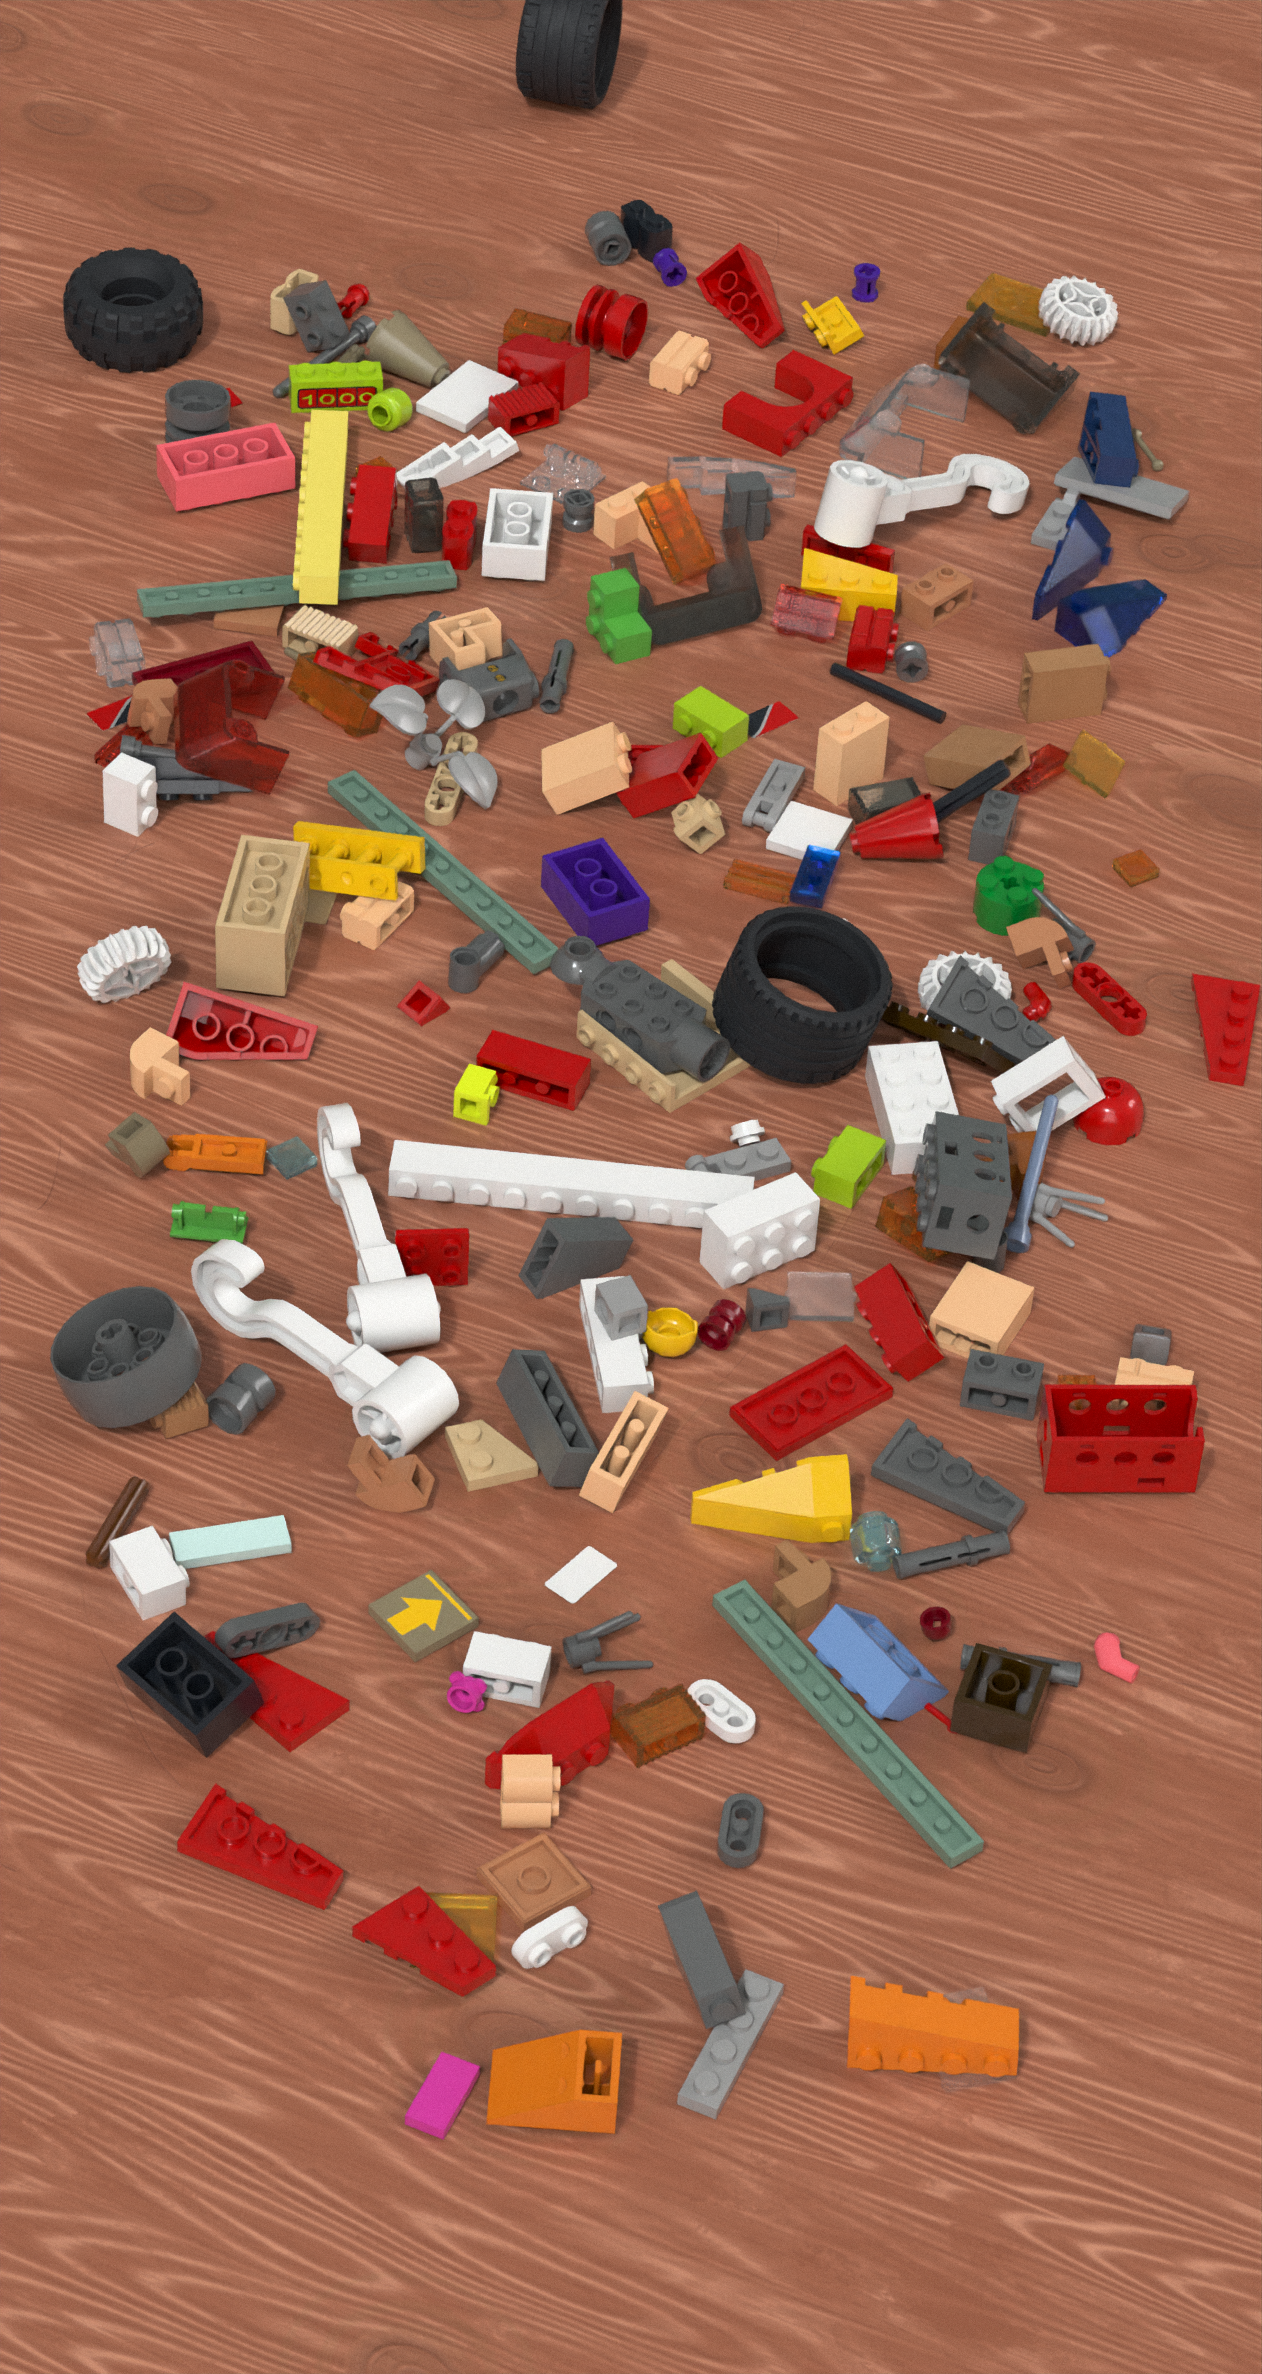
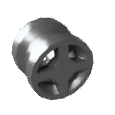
(911, 661)

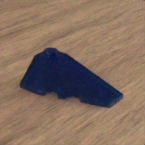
(1076, 559)
(1107, 614)

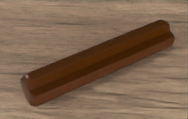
(117, 1521)

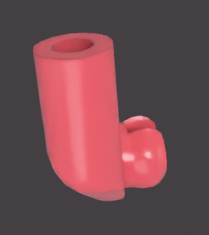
(1110, 1658)

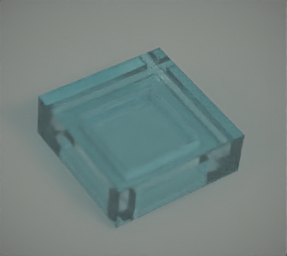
(292, 1157)

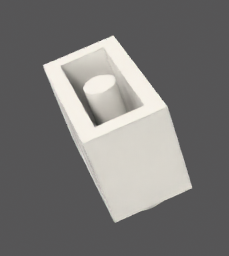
(130, 794)
(148, 1572)
(509, 1667)

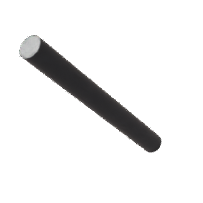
(888, 693)

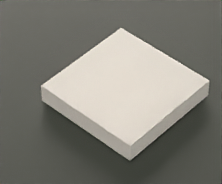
(807, 826)

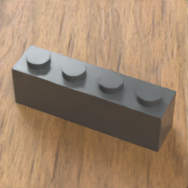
(547, 1418)

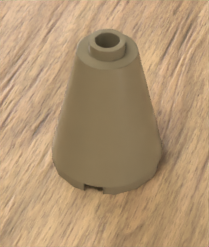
(406, 351)

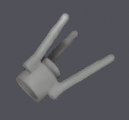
(1049, 1201)

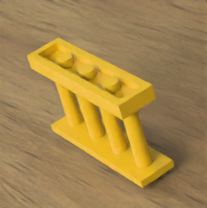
(359, 859)

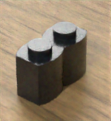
(645, 229)

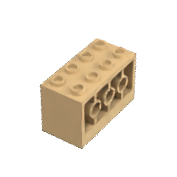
(262, 915)

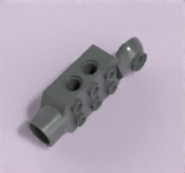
(642, 1011)

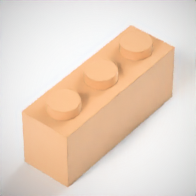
(623, 1451)

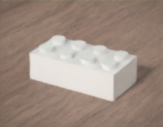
(906, 1090)

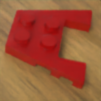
(381, 669)

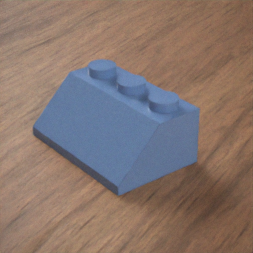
(875, 1664)

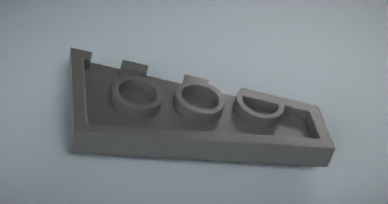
(980, 1010)
(931, 1473)

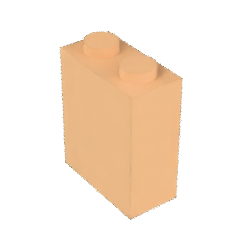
(851, 752)
(585, 767)
(981, 1312)

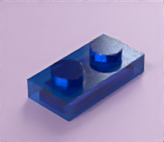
(815, 876)

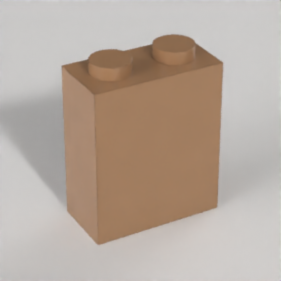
(1063, 683)
(971, 751)

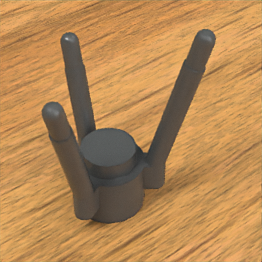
(1081, 942)
(585, 1646)

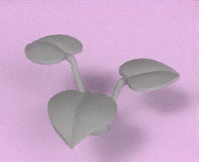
(405, 710)

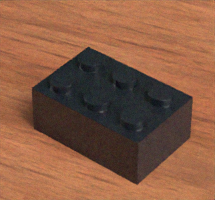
(190, 1684)

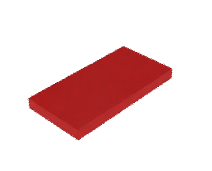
(811, 1402)

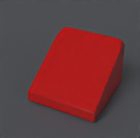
(423, 1004)

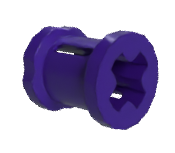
(671, 269)
(865, 282)

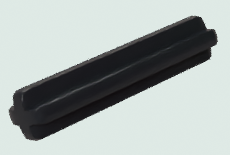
(971, 790)

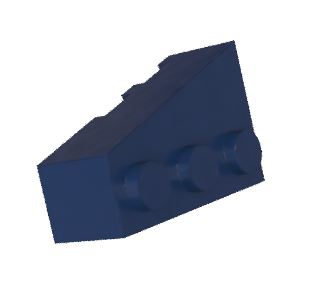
(1108, 441)

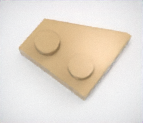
(487, 1456)

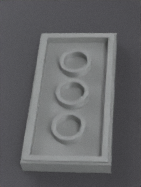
(1142, 495)

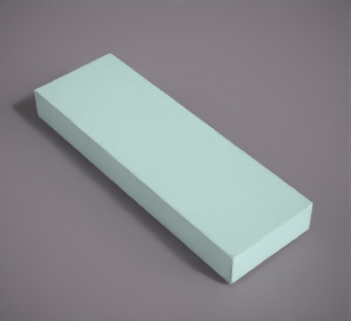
(230, 1542)

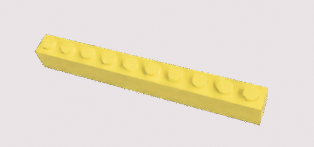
(321, 508)

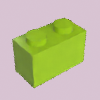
(716, 719)
(848, 1166)

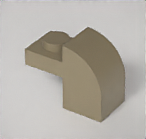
(137, 1144)

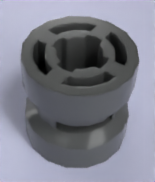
(579, 505)

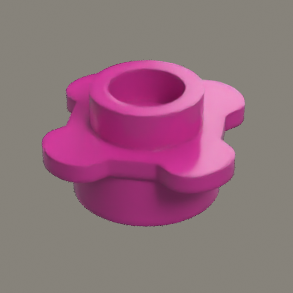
(466, 1693)

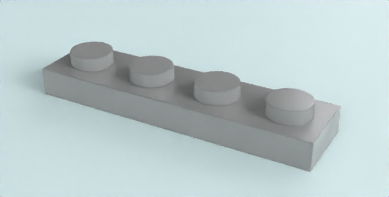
(730, 2047)

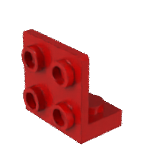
(435, 1252)

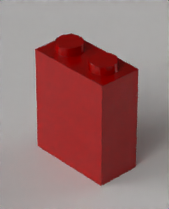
(668, 775)

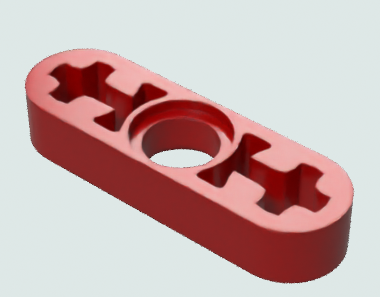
(1124, 1014)

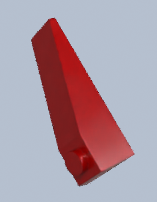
(743, 294)
(231, 1029)

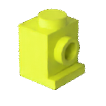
(476, 1094)

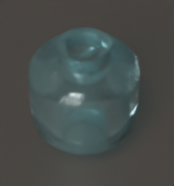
(875, 1540)

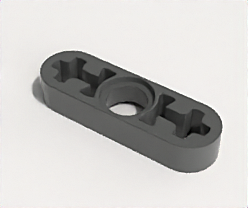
(248, 1635)

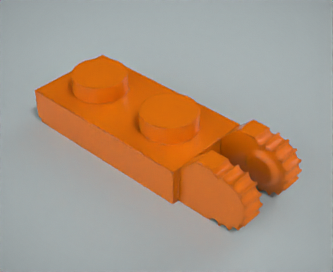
(216, 1153)

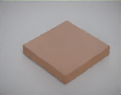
(257, 620)
(533, 1881)

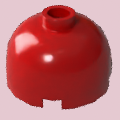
(1115, 1116)

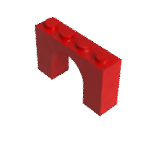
(784, 427)

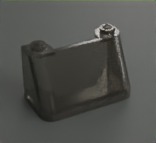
(1006, 372)

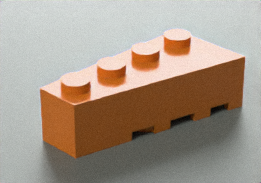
(929, 2032)

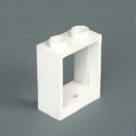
(1039, 1071)

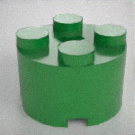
(1005, 894)

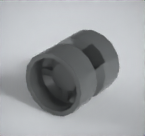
(607, 238)
(240, 1398)

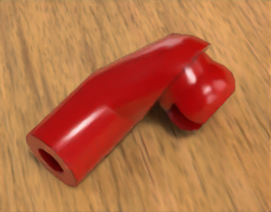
(1039, 1002)

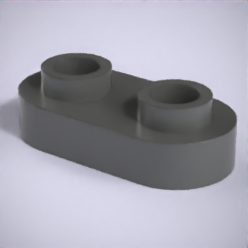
(740, 1833)

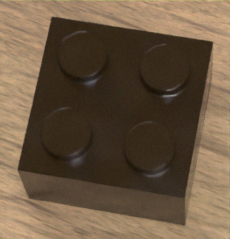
(1001, 1697)

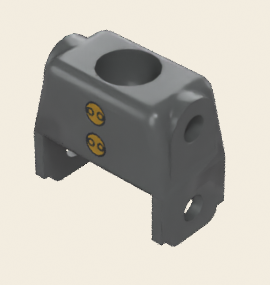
(503, 684)

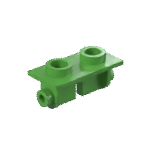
(195, 1223)

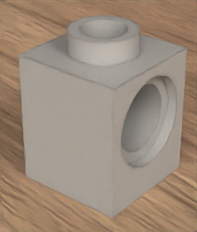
(621, 1307)

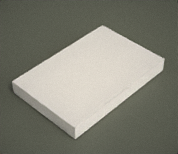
(464, 396)

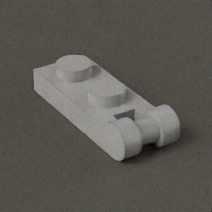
(773, 794)
(755, 1160)

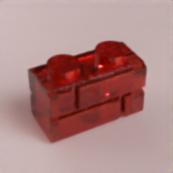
(806, 613)

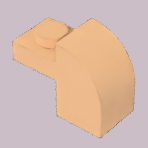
(157, 1069)

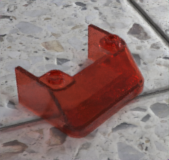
(220, 745)

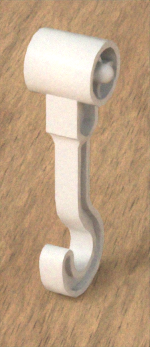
(863, 496)
(386, 1306)
(388, 1400)

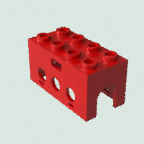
(1149, 1457)

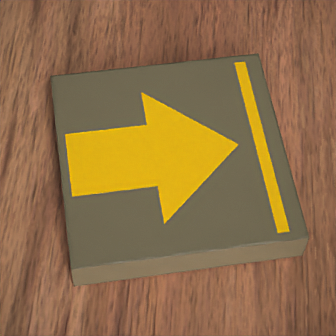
(423, 1615)

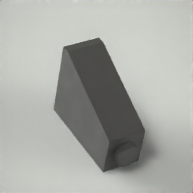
(573, 1251)
(701, 1960)

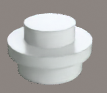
(746, 1133)

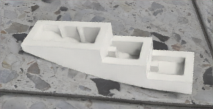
(462, 460)

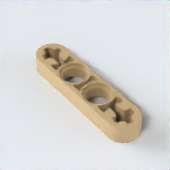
(443, 778)

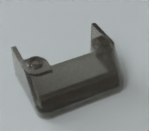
(729, 603)

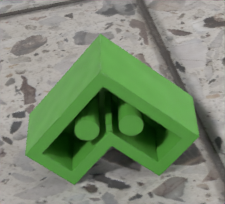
(616, 618)

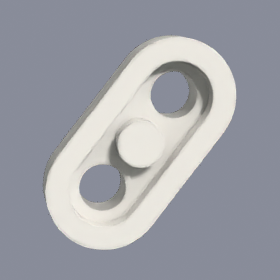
(724, 1711)
(550, 1937)

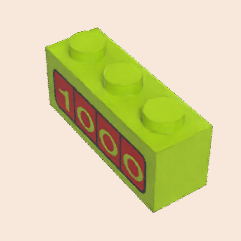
(333, 386)

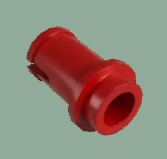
(356, 296)

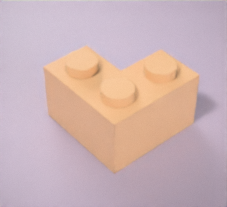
(619, 520)
(466, 638)

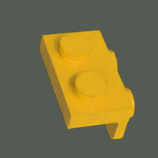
(832, 324)

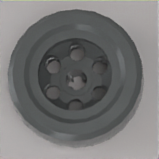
(115, 1337)

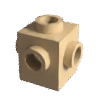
(698, 823)

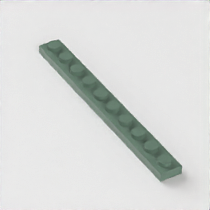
(279, 589)
(447, 873)
(848, 1724)

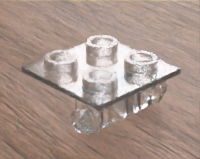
(563, 473)

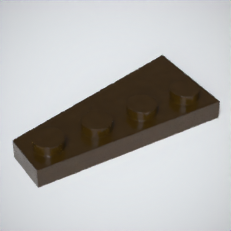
(949, 1038)

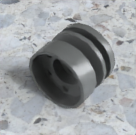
(196, 410)

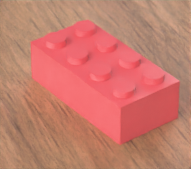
(225, 466)

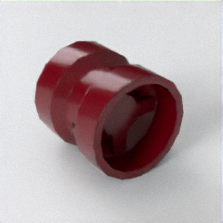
(721, 1325)

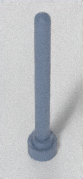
(1018, 1230)

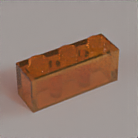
(675, 531)
(335, 696)

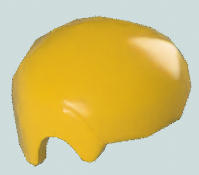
(670, 1332)

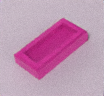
(442, 2095)

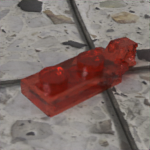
(1045, 765)

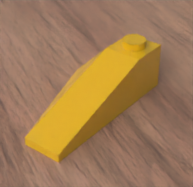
(794, 1504)

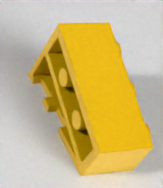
(848, 580)

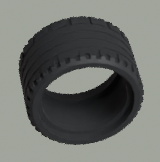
(568, 50)
(826, 958)

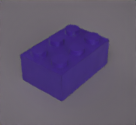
(595, 892)

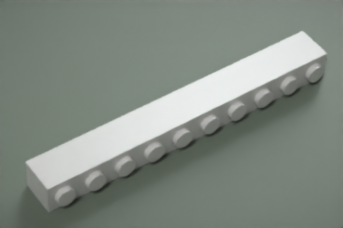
(559, 1184)

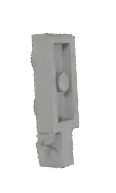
(1052, 525)

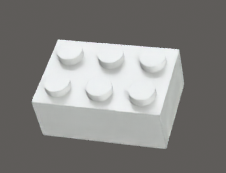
(517, 534)
(759, 1230)

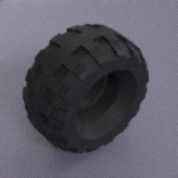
(133, 310)

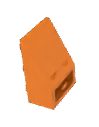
(557, 2082)

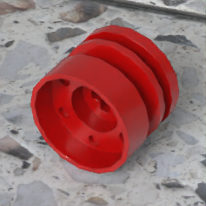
(611, 322)

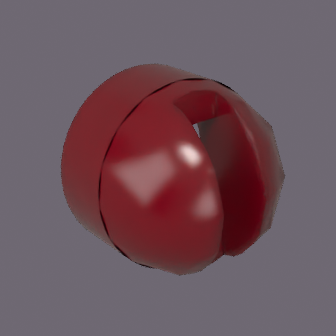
(928, 1619)

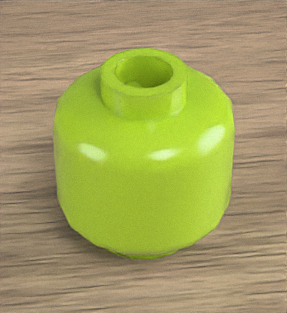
(389, 409)

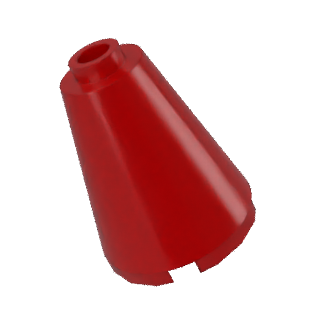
(900, 832)

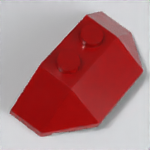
(572, 1732)

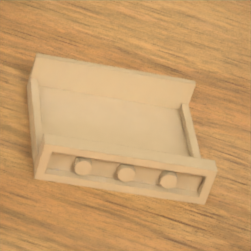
(670, 1088)

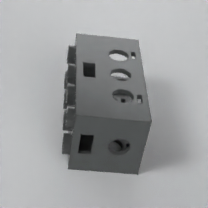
(961, 1186)

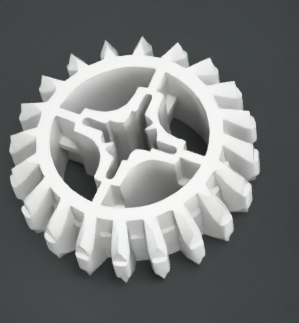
(1078, 310)
(124, 964)
(938, 970)

